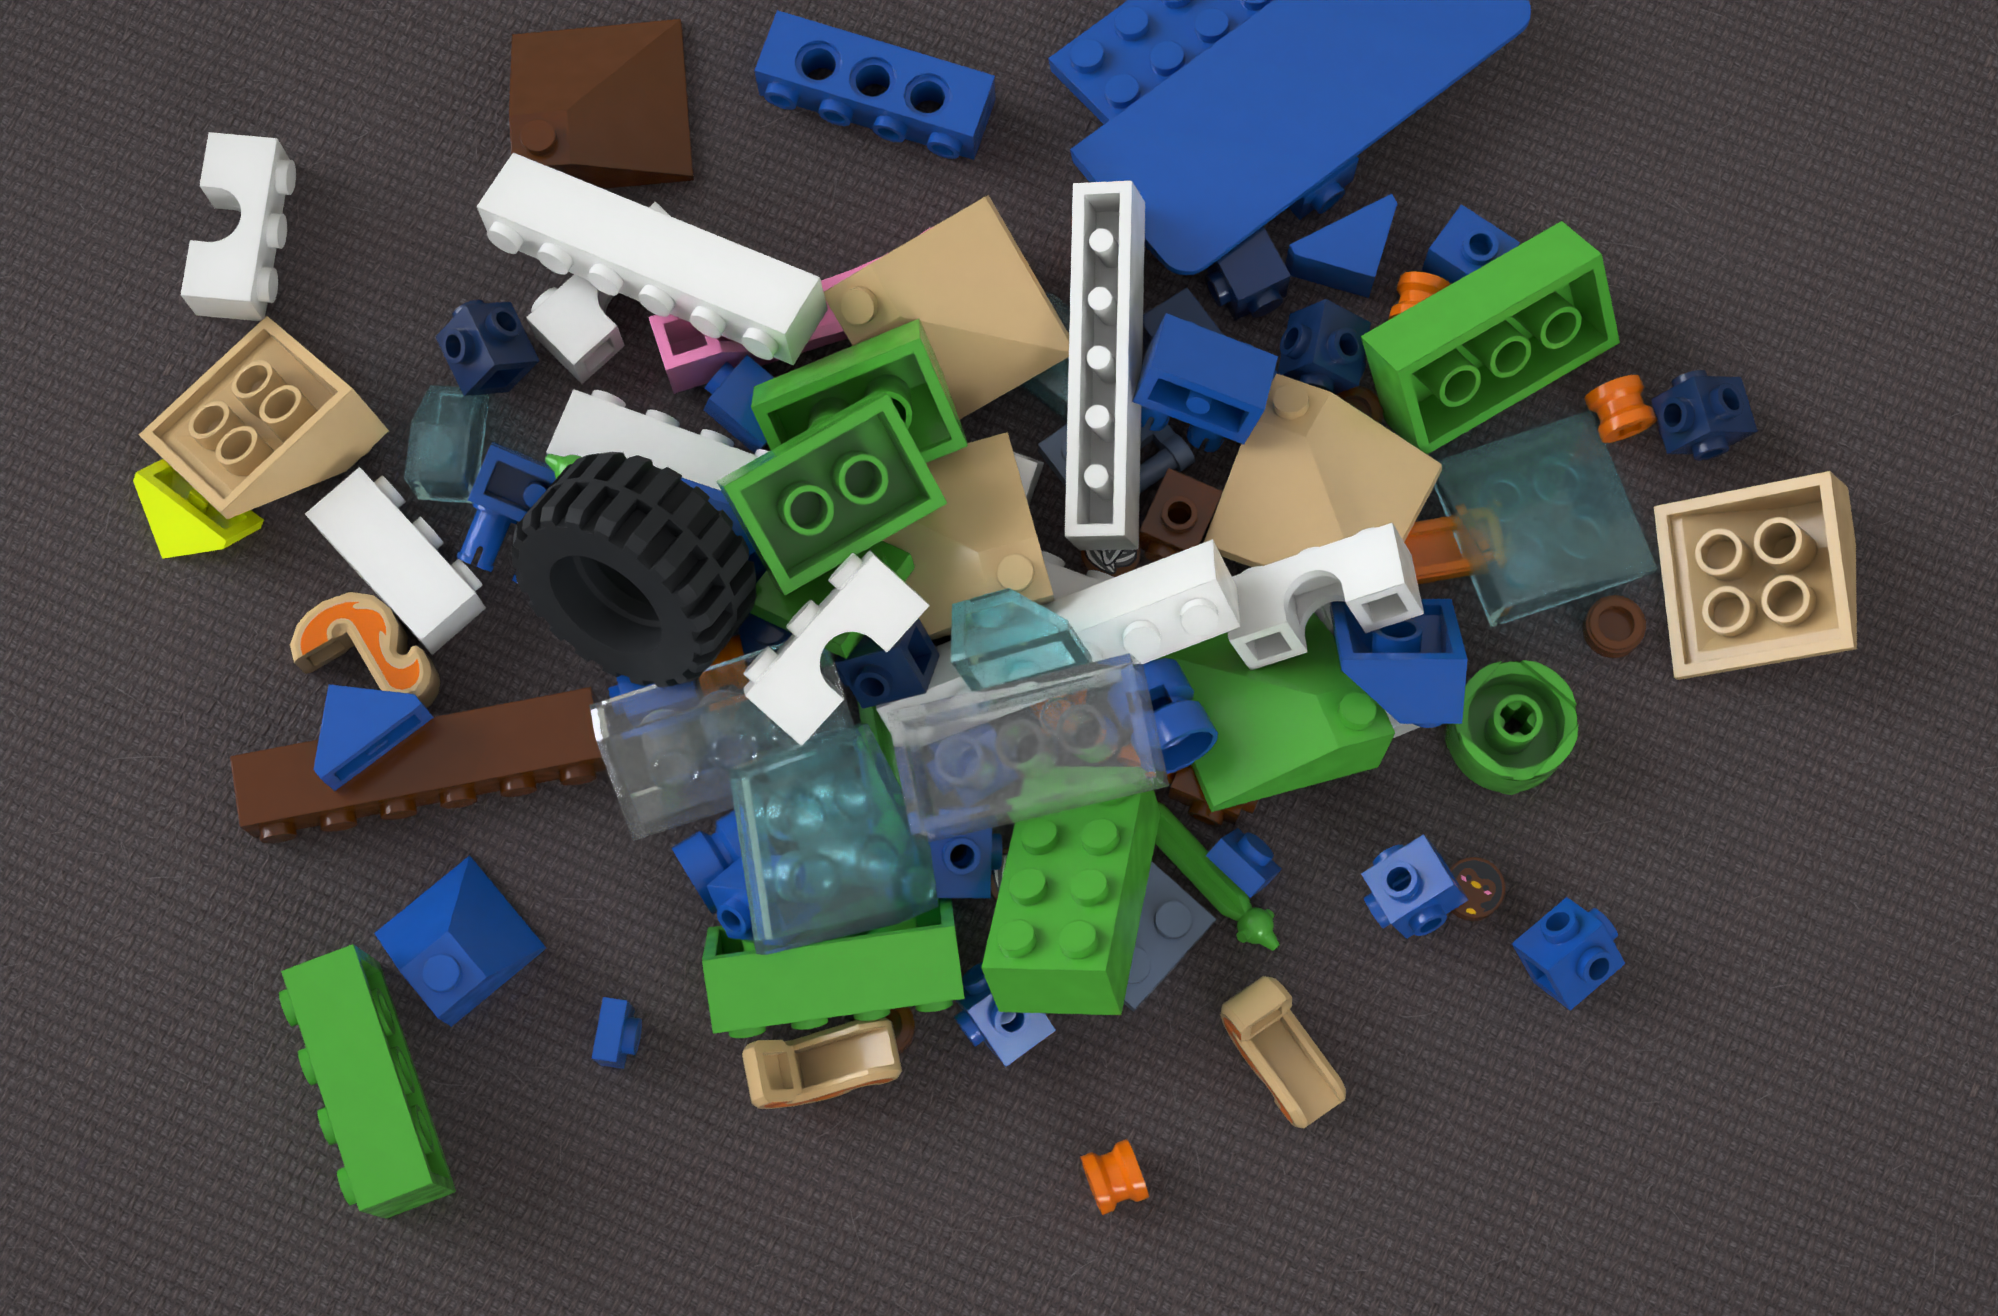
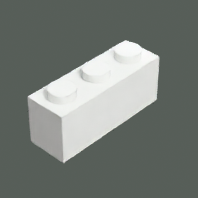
(398, 558)

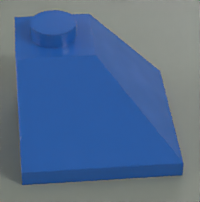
(1410, 666)
(459, 942)

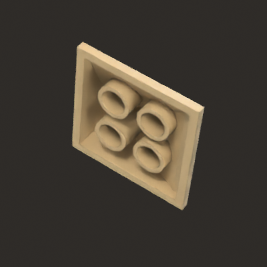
(973, 301)
(263, 424)
(1316, 477)
(978, 538)
(1759, 575)

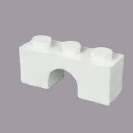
(237, 273)
(575, 325)
(1365, 570)
(866, 601)

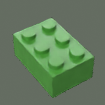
(832, 492)

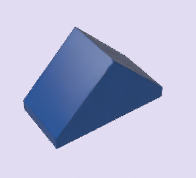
(1346, 251)
(361, 728)

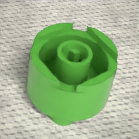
(1534, 752)

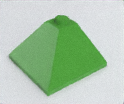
(1282, 721)

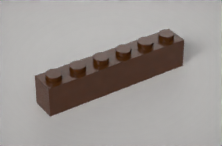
(442, 762)

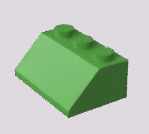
(891, 363)

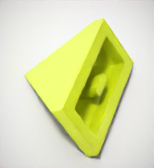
(183, 518)

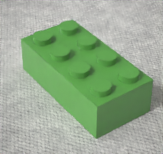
(1492, 338)
(1071, 908)
(842, 976)
(366, 1083)

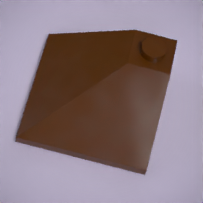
(603, 103)

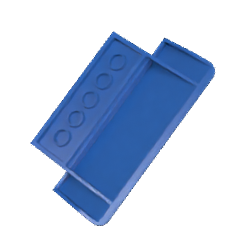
(1256, 102)

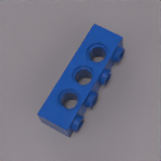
(802, 45)

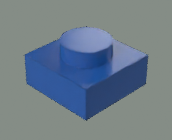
(1245, 860)
(616, 1033)

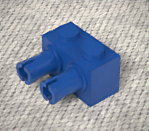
(1203, 381)
(503, 495)

